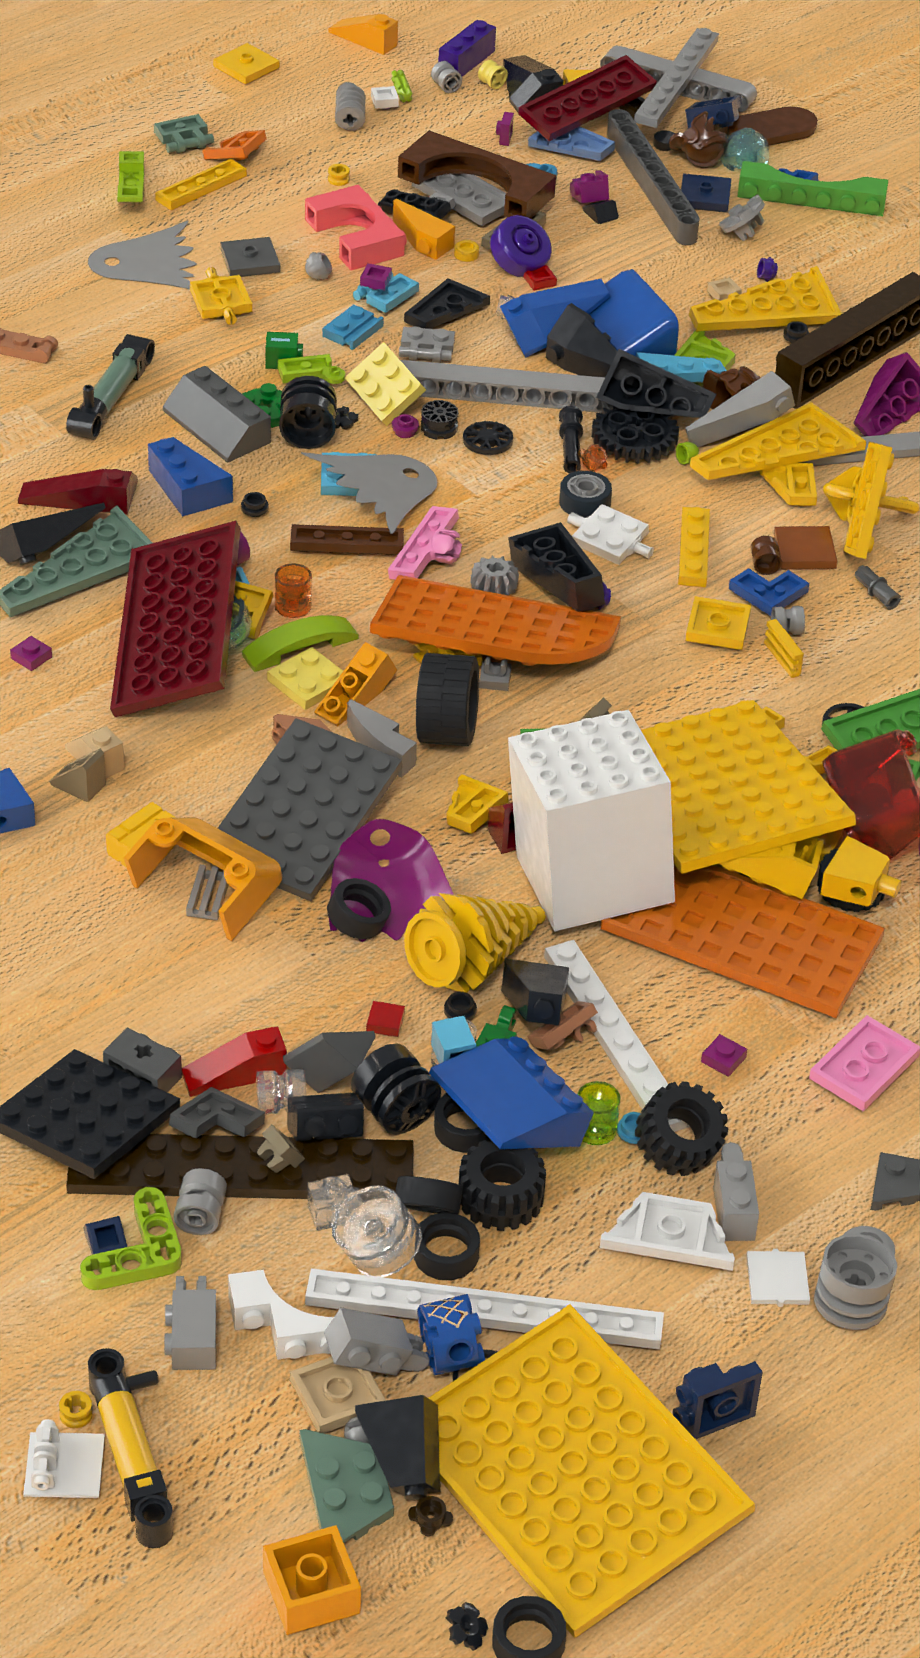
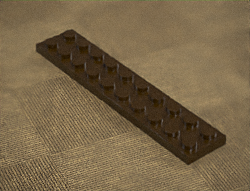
(165, 1158)

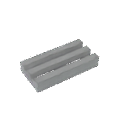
(212, 875)

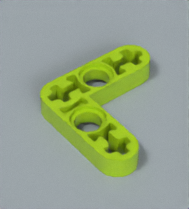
(146, 1254)

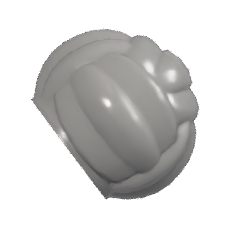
(318, 266)

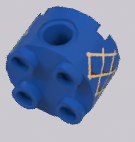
(450, 1334)

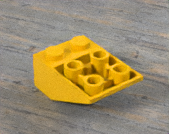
(783, 867)

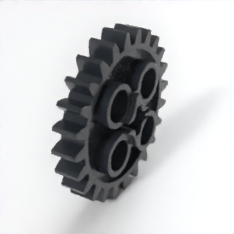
(635, 434)

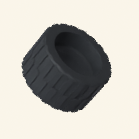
(447, 699)

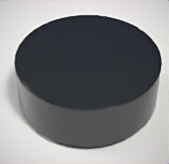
(661, 140)

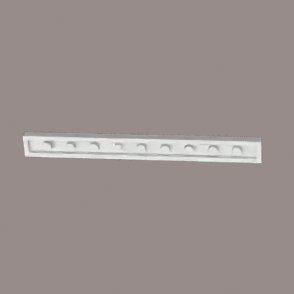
(494, 1308)

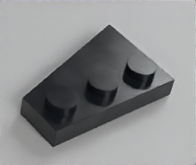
(445, 304)

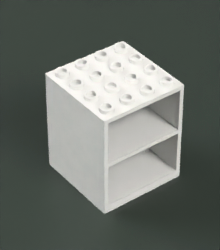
(592, 819)

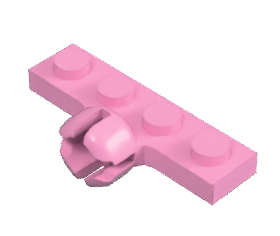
(429, 542)

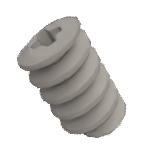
(350, 106)

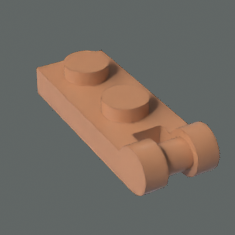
(26, 346)

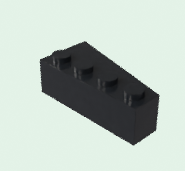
(558, 565)

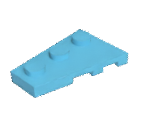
(685, 367)

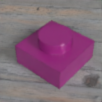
(505, 128)
(376, 276)
(31, 653)
(724, 1055)

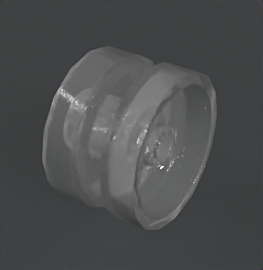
(376, 1231)

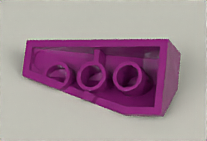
(891, 396)

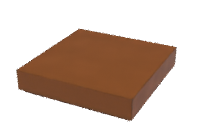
(806, 547)

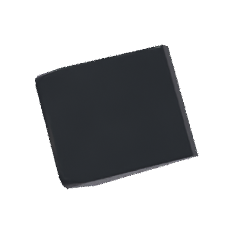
(602, 211)

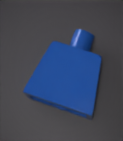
(15, 804)

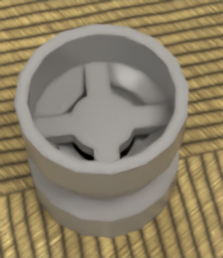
(446, 77)
(791, 619)

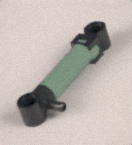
(127, 365)

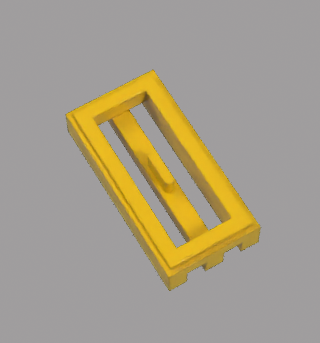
(784, 648)

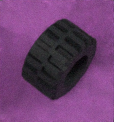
(693, 1108)
(501, 1204)

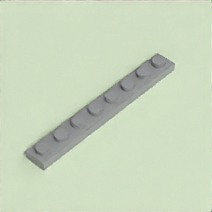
(676, 78)

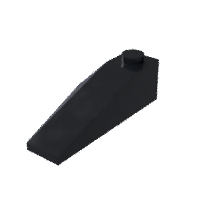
(31, 537)

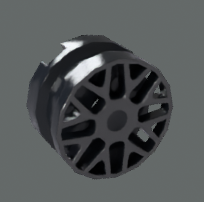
(439, 419)

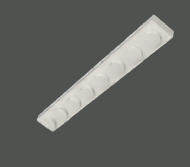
(613, 1030)

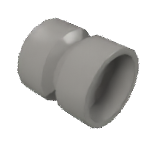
(200, 1201)

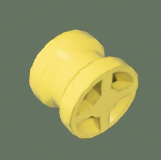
(492, 74)

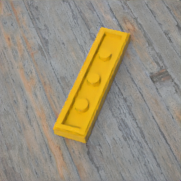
(200, 184)

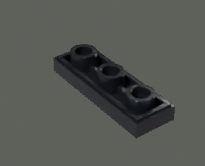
(429, 205)

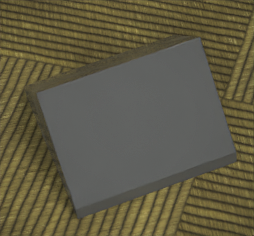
(330, 1057)

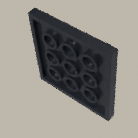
(85, 1113)

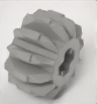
(495, 576)

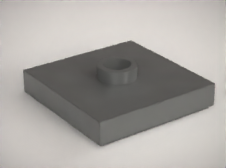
(250, 257)

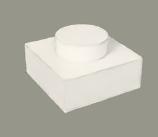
(384, 97)

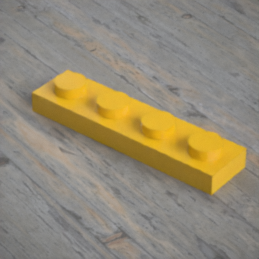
(694, 547)

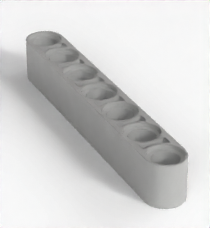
(702, 87)

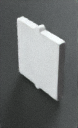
(778, 1277)

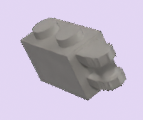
(735, 1195)
(192, 1325)
(374, 1343)

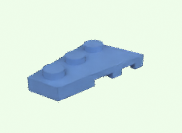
(576, 142)

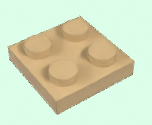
(333, 1391)

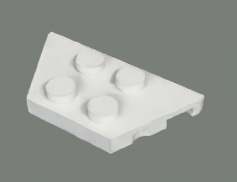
(671, 1231)

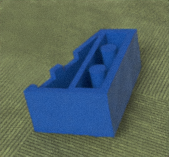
(188, 477)

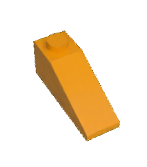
(370, 31)
(424, 231)

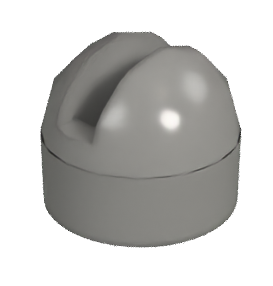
(354, 1431)

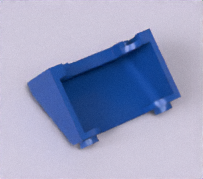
(636, 317)

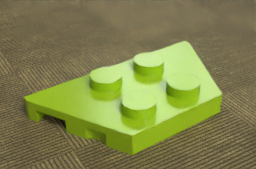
(701, 347)

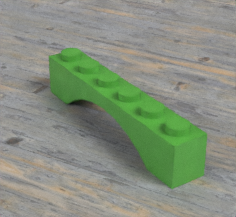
(858, 195)

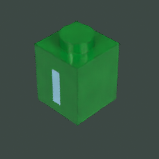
(281, 346)

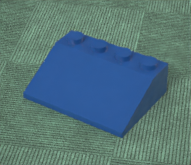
(514, 1096)

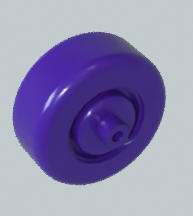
(520, 245)

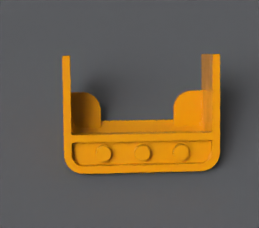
(244, 868)

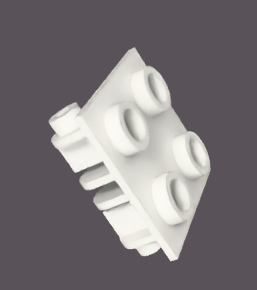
(63, 1463)

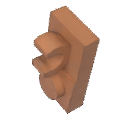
(571, 1021)

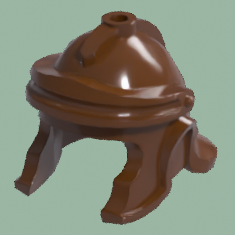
(700, 142)
(728, 383)

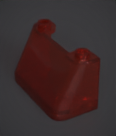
(879, 789)

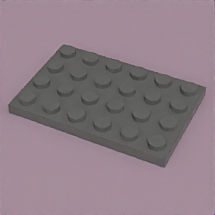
(309, 801)

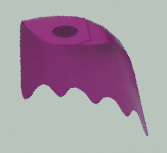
(407, 881)

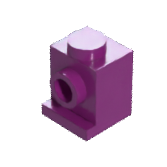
(590, 187)

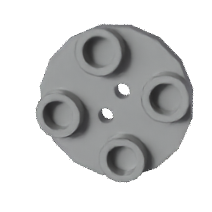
(743, 218)

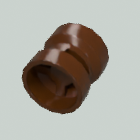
(766, 555)

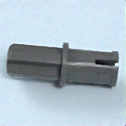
(877, 587)

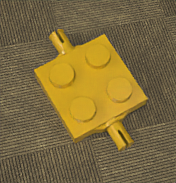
(220, 296)

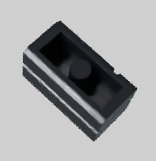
(325, 1116)

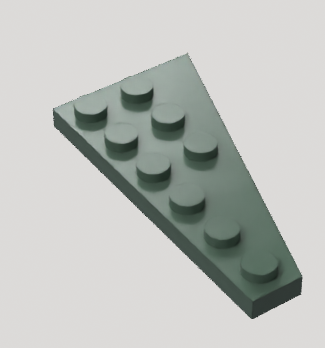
(76, 564)

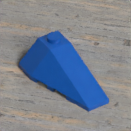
(536, 313)

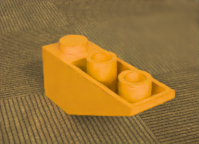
(360, 681)

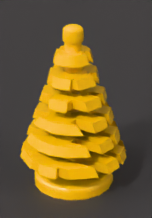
(466, 938)

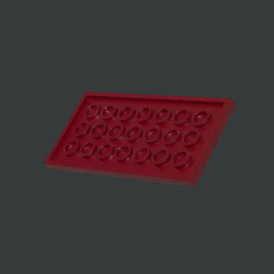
(176, 619)

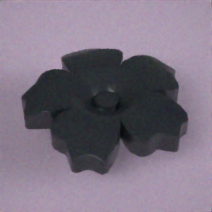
(345, 418)
(467, 1626)

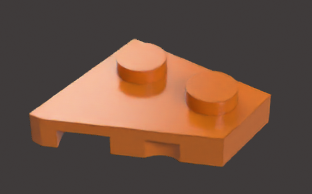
(237, 146)

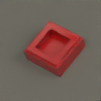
(540, 278)
(385, 1018)

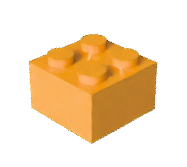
(311, 1579)

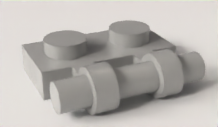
(427, 344)

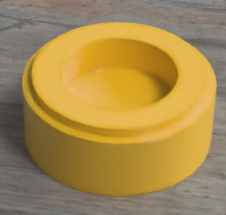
(466, 251)

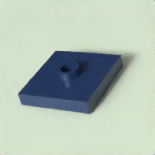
(707, 192)

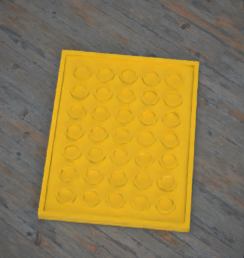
(739, 786)
(579, 1470)

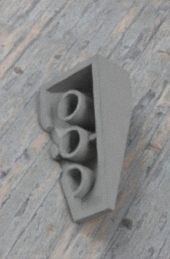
(746, 410)

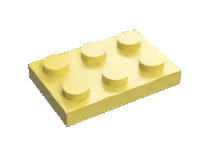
(385, 384)

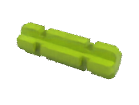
(401, 86)

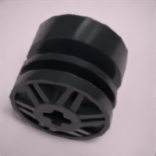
(308, 412)
(396, 1088)

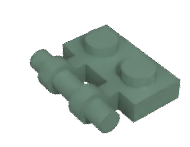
(183, 133)

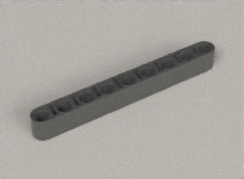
(653, 177)

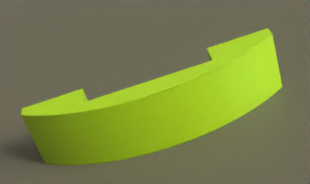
(131, 176)
(295, 635)

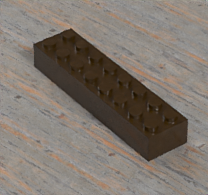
(851, 340)

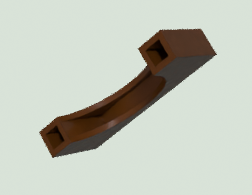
(437, 155)

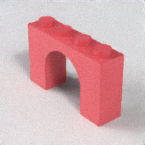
(354, 206)

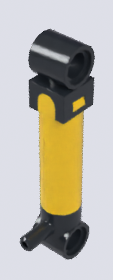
(142, 1482)

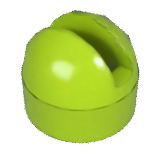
(686, 451)

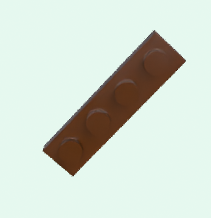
(346, 539)

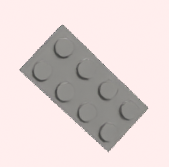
(472, 195)

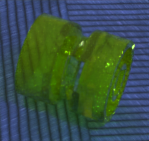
(605, 1103)

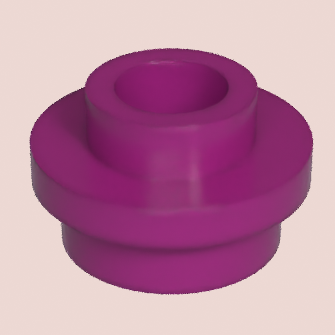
(405, 426)

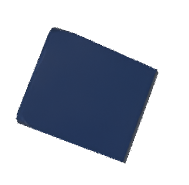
(105, 1235)

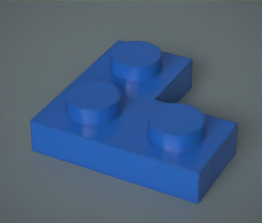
(766, 594)

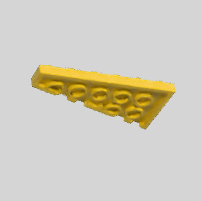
(787, 440)

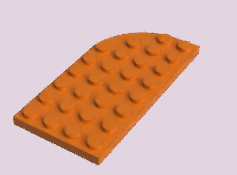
(491, 623)
(757, 937)

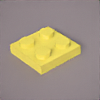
(305, 677)

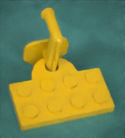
(859, 494)

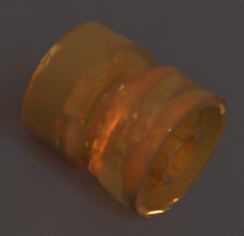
(293, 590)

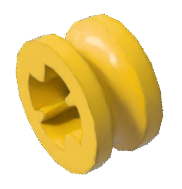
(338, 174)
(79, 1419)

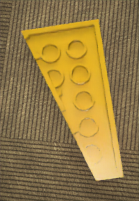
(770, 304)

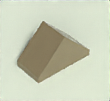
(83, 776)

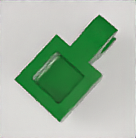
(503, 1028)

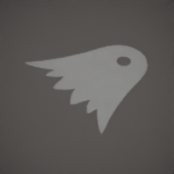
(147, 259)
(383, 481)

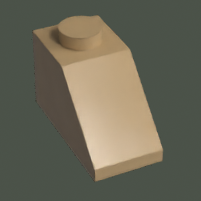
(97, 739)

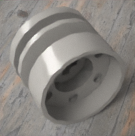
(855, 1281)

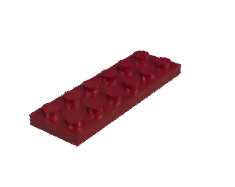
(587, 97)

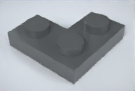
(214, 1109)

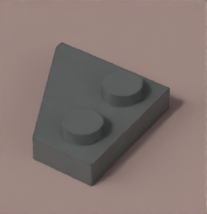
(896, 1181)

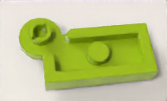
(315, 365)

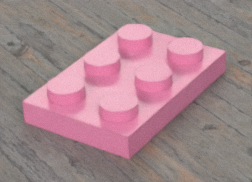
(864, 1063)

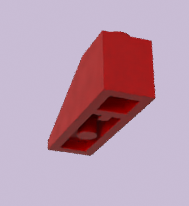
(237, 1062)

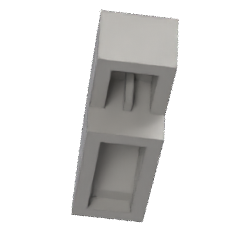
(380, 734)

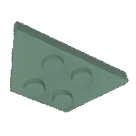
(345, 1484)

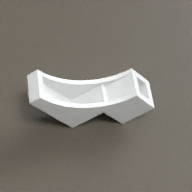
(257, 1305)

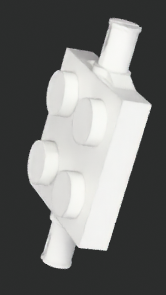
(611, 534)

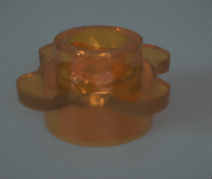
(593, 457)

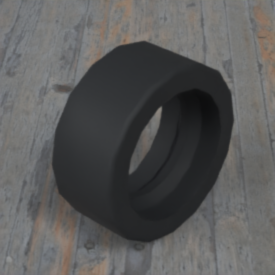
(351, 923)
(451, 1136)
(429, 1194)
(444, 1266)
(529, 1609)

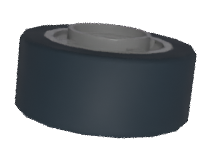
(584, 492)

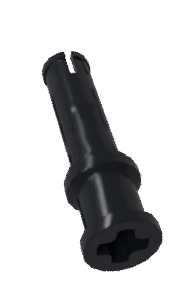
(571, 432)

